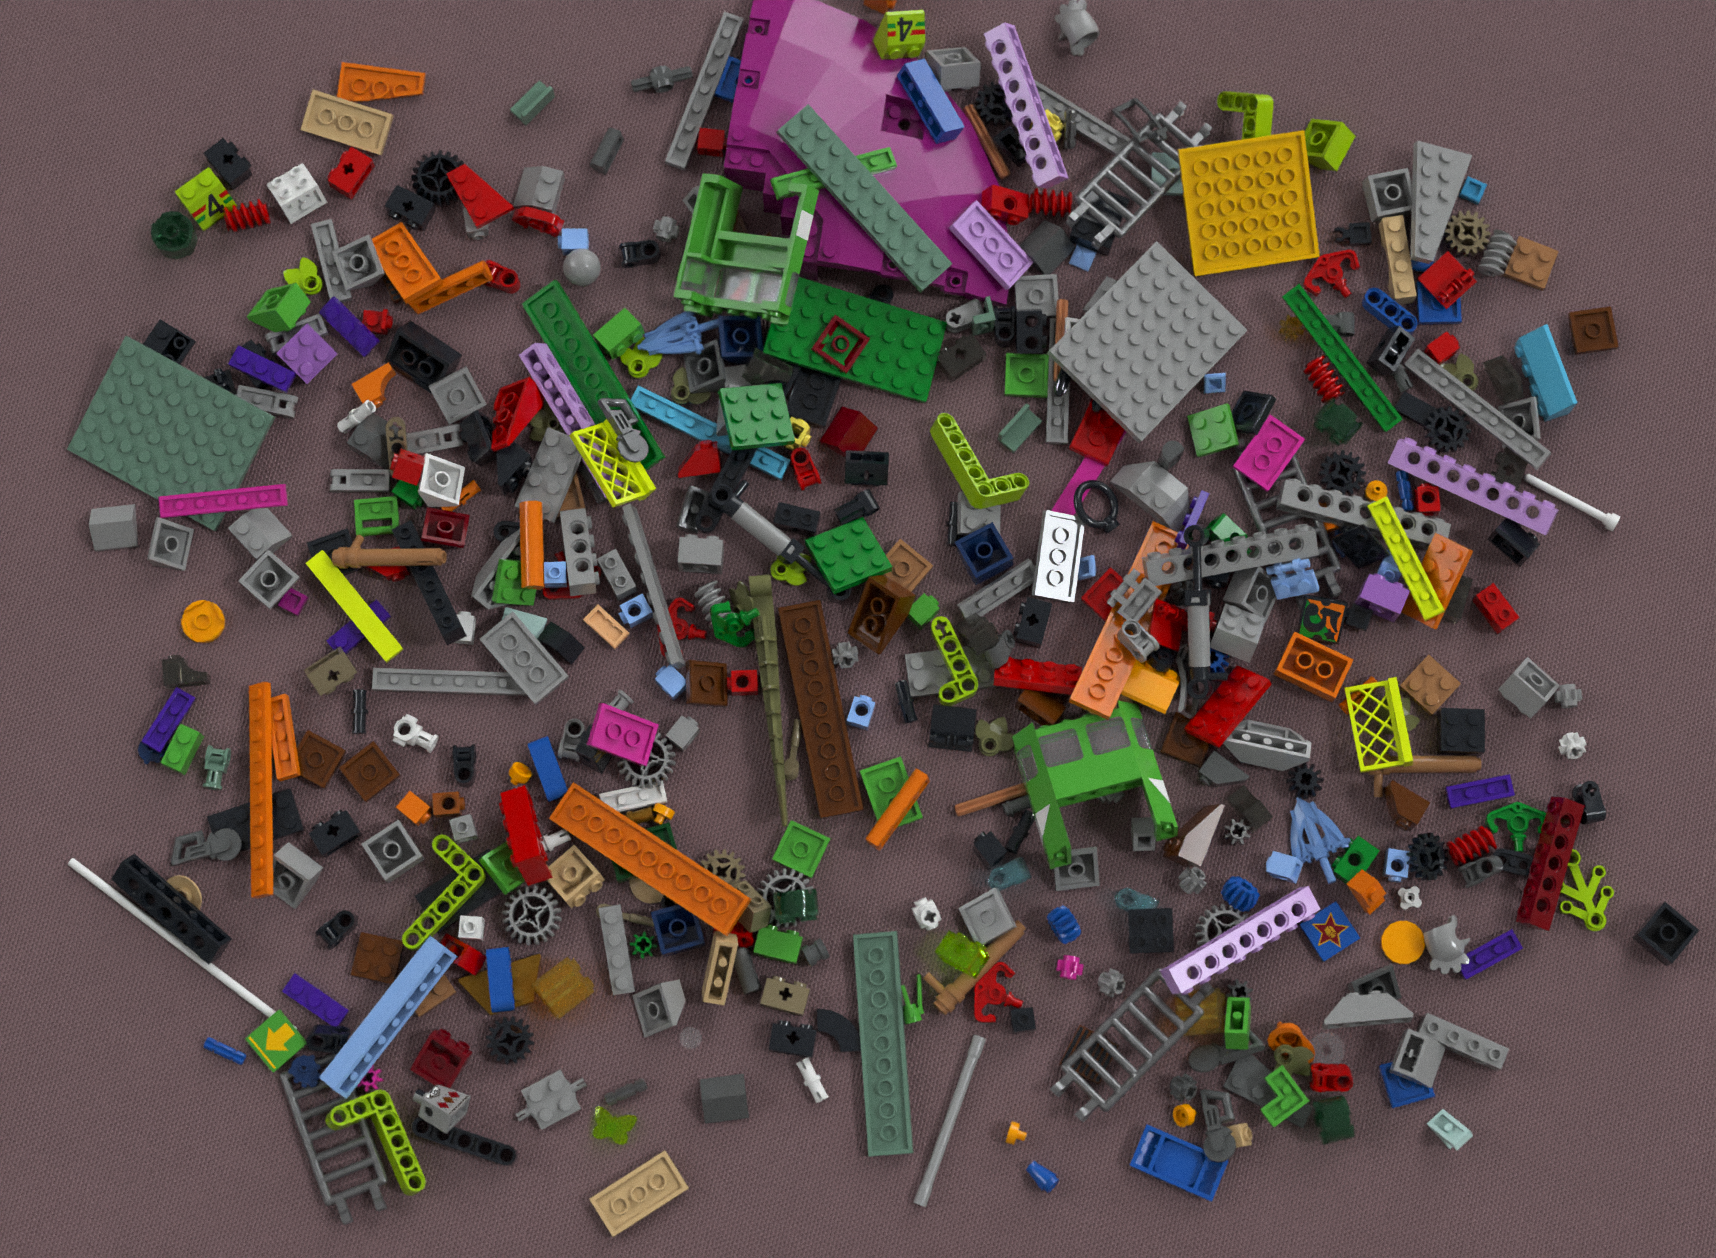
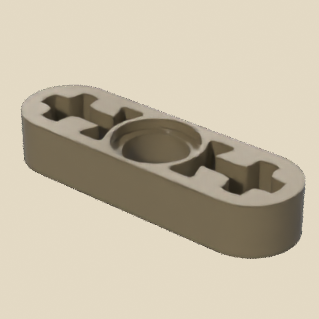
(390, 433)

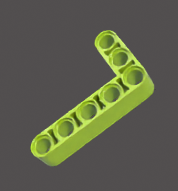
(1256, 110)
(969, 473)
(447, 895)
(385, 1134)

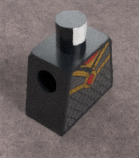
(590, 756)

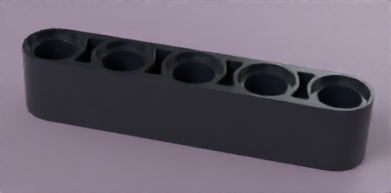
(473, 1148)

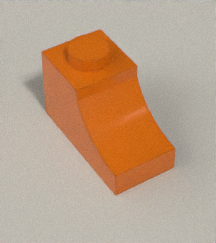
(373, 385)
(1367, 891)

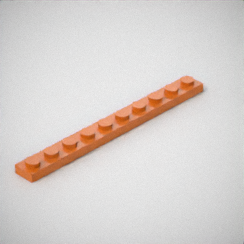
(261, 790)

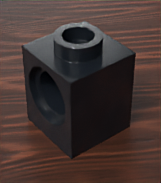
(1022, 1020)

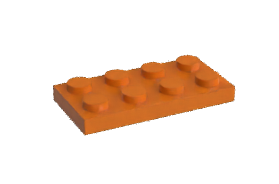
(405, 263)
(1444, 568)

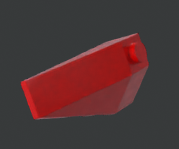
(514, 409)

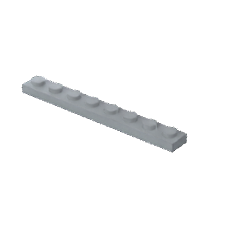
(704, 91)
(1477, 409)
(655, 594)
(445, 682)

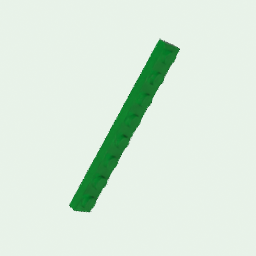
(1342, 358)

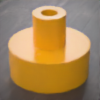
(1371, 490)
(519, 773)
(662, 813)
(1184, 1115)
(1014, 1133)

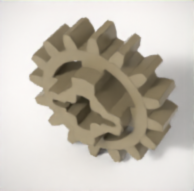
(1472, 240)
(730, 866)

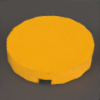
(203, 621)
(1402, 942)

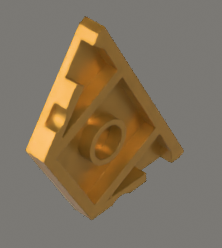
(523, 975)

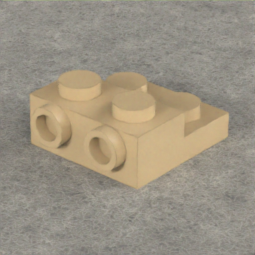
(574, 877)

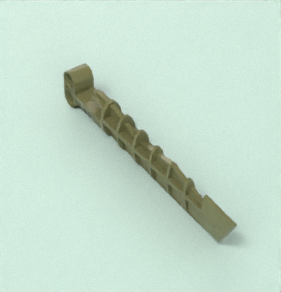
(769, 673)

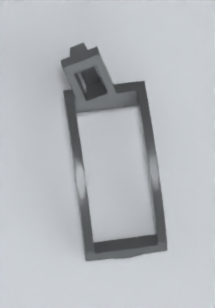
(1153, 135)
(1183, 663)

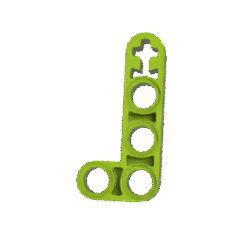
(951, 658)

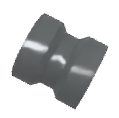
(815, 952)

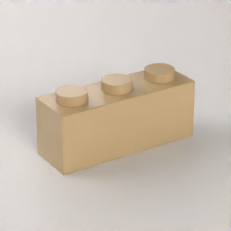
(719, 968)

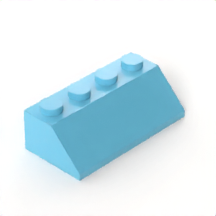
(1545, 373)

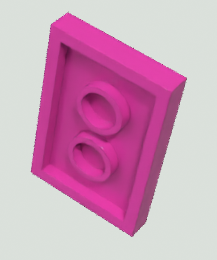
(1268, 453)
(622, 734)

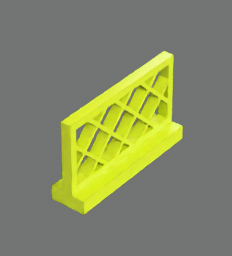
(633, 472)
(1397, 719)

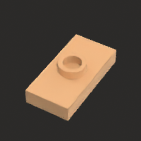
(606, 626)

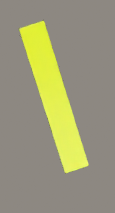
(1406, 558)
(354, 606)

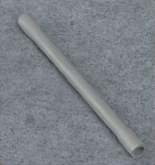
(973, 1054)

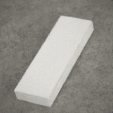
(635, 797)

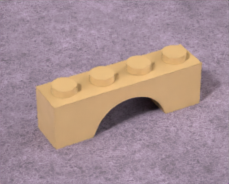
(1395, 243)

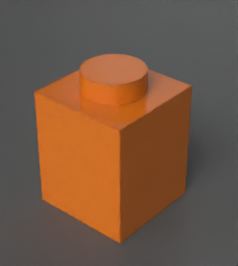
(414, 809)

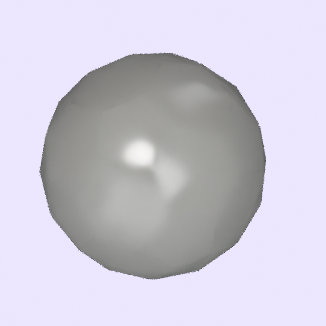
(581, 267)

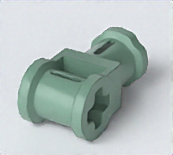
(216, 766)

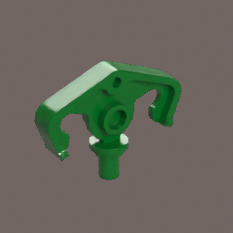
(726, 627)
(1517, 821)

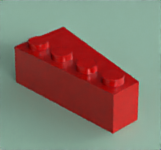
(524, 835)

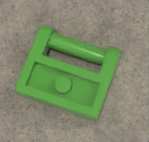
(376, 510)

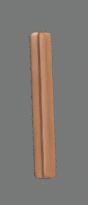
(986, 141)
(1061, 314)
(990, 799)

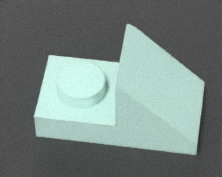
(1449, 1130)

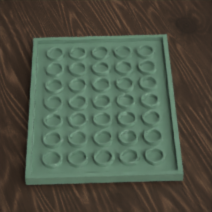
(169, 428)

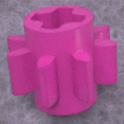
(1069, 967)
(375, 1078)

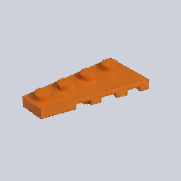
(375, 83)

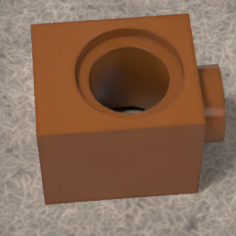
(438, 804)

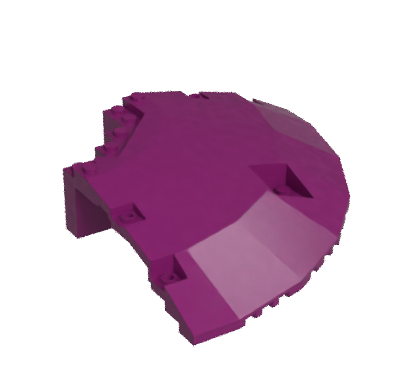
(832, 64)

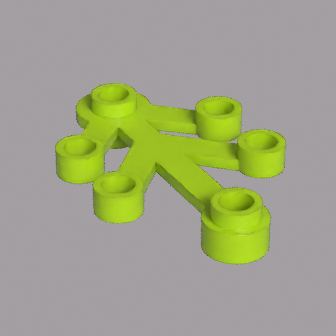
(1585, 894)

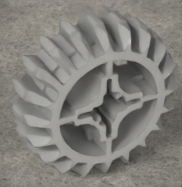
(656, 761)
(769, 887)
(1218, 924)
(541, 932)

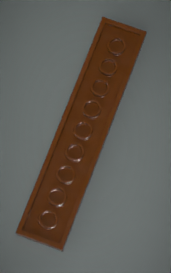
(820, 709)

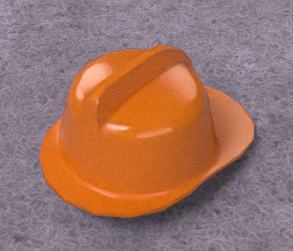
(1290, 1035)

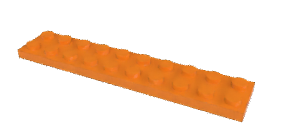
(1110, 660)
(650, 859)

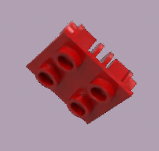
(1447, 279)
(1167, 624)

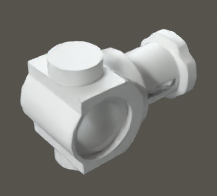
(415, 734)
(926, 913)

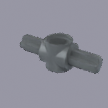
(661, 79)

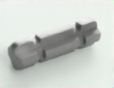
(1070, 128)
(625, 1091)

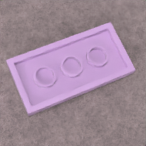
(991, 245)

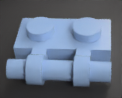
(1293, 584)

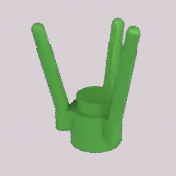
(911, 1012)

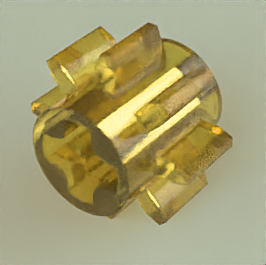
(1288, 332)

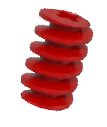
(1050, 202)
(246, 215)
(1323, 379)
(1471, 844)

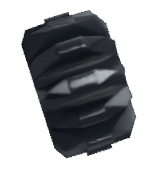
(1303, 788)

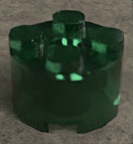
(162, 235)
(1337, 422)
(795, 905)
(1333, 1119)

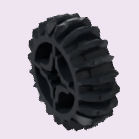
(431, 177)

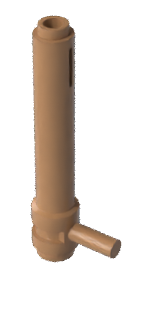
(358, 557)
(1422, 764)
(956, 991)

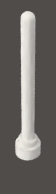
(1609, 520)

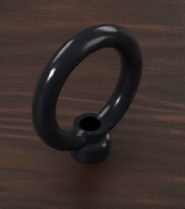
(1108, 523)

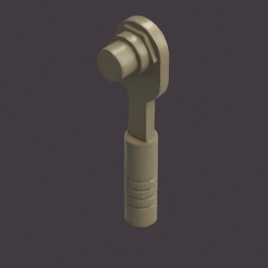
(792, 765)
(639, 919)

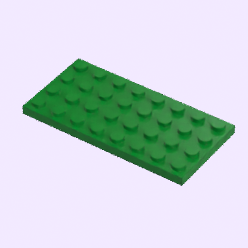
(895, 359)

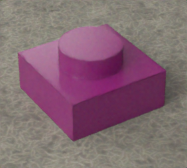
(293, 601)

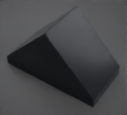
(1009, 143)
(561, 642)

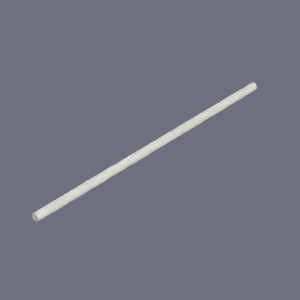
(169, 936)

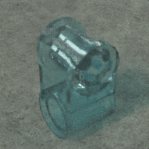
(1012, 873)
(1138, 900)

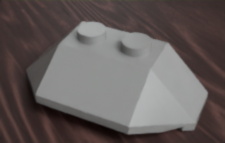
(1155, 492)
(485, 579)
(1268, 745)
(1367, 1010)

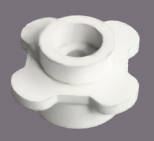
(1405, 902)

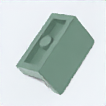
(532, 102)
(984, 322)
(1019, 429)

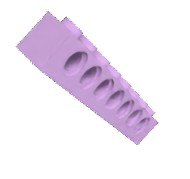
(1054, 171)
(563, 399)
(1401, 459)
(1176, 973)

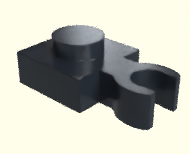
(1357, 234)
(1358, 617)

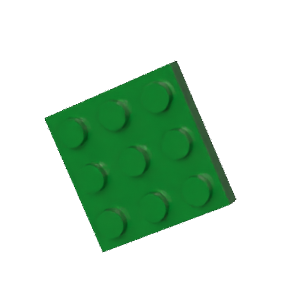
(756, 416)
(848, 555)

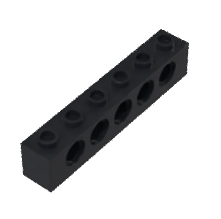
(431, 587)
(171, 908)

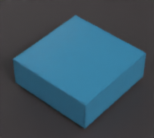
(1472, 190)

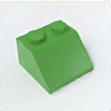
(280, 308)

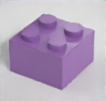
(307, 353)
(1382, 597)

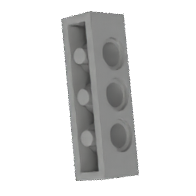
(579, 582)
(1463, 1042)

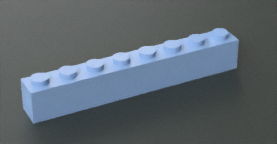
(388, 1017)

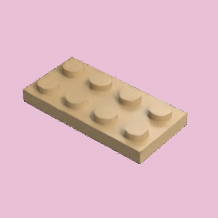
(347, 122)
(639, 1193)

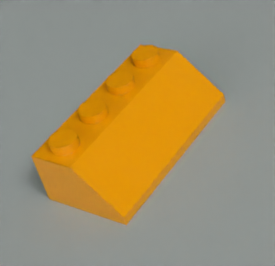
(1151, 686)

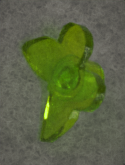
(613, 1126)

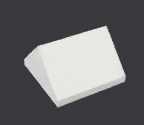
(440, 482)

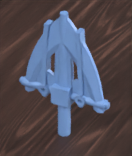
(688, 332)
(1305, 817)

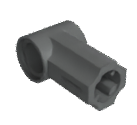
(1342, 323)

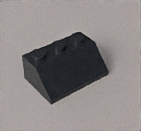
(421, 356)

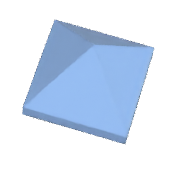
(1082, 257)
(1214, 383)
(1087, 567)

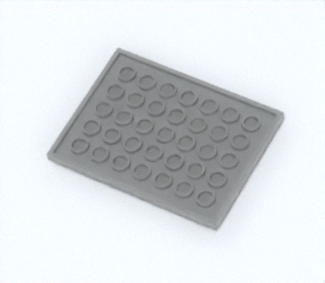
(1147, 342)

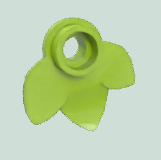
(304, 276)
(633, 358)
(792, 574)

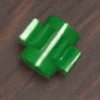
(639, 940)

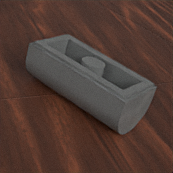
(607, 150)
(1170, 454)
(691, 506)
(746, 971)

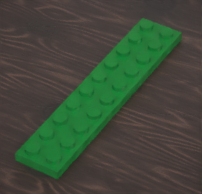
(582, 359)

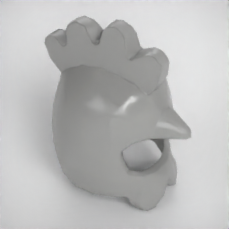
(1077, 26)
(1446, 948)

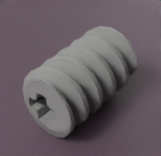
(1496, 253)
(708, 598)

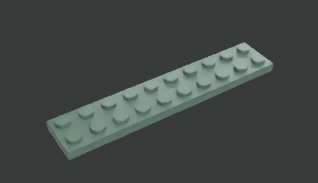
(864, 198)
(883, 1044)

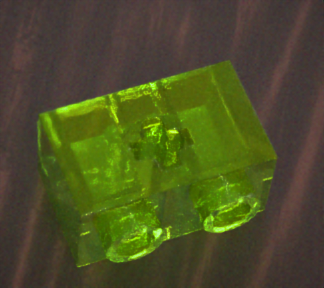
(962, 954)

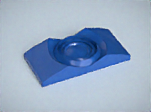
(1177, 1163)

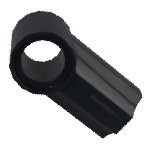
(862, 505)

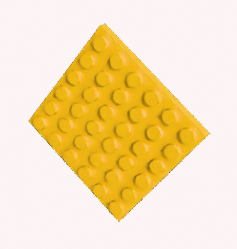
(1248, 203)

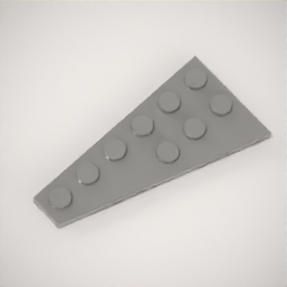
(1435, 187)

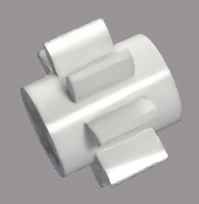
(1572, 745)

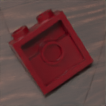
(441, 1059)

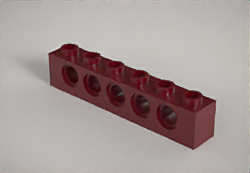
(1549, 863)

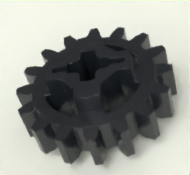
(993, 112)
(1445, 421)
(1339, 464)
(1427, 856)
(507, 1030)

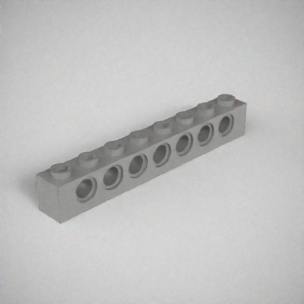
(1289, 502)
(1305, 547)

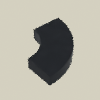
(840, 1029)

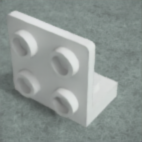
(297, 193)

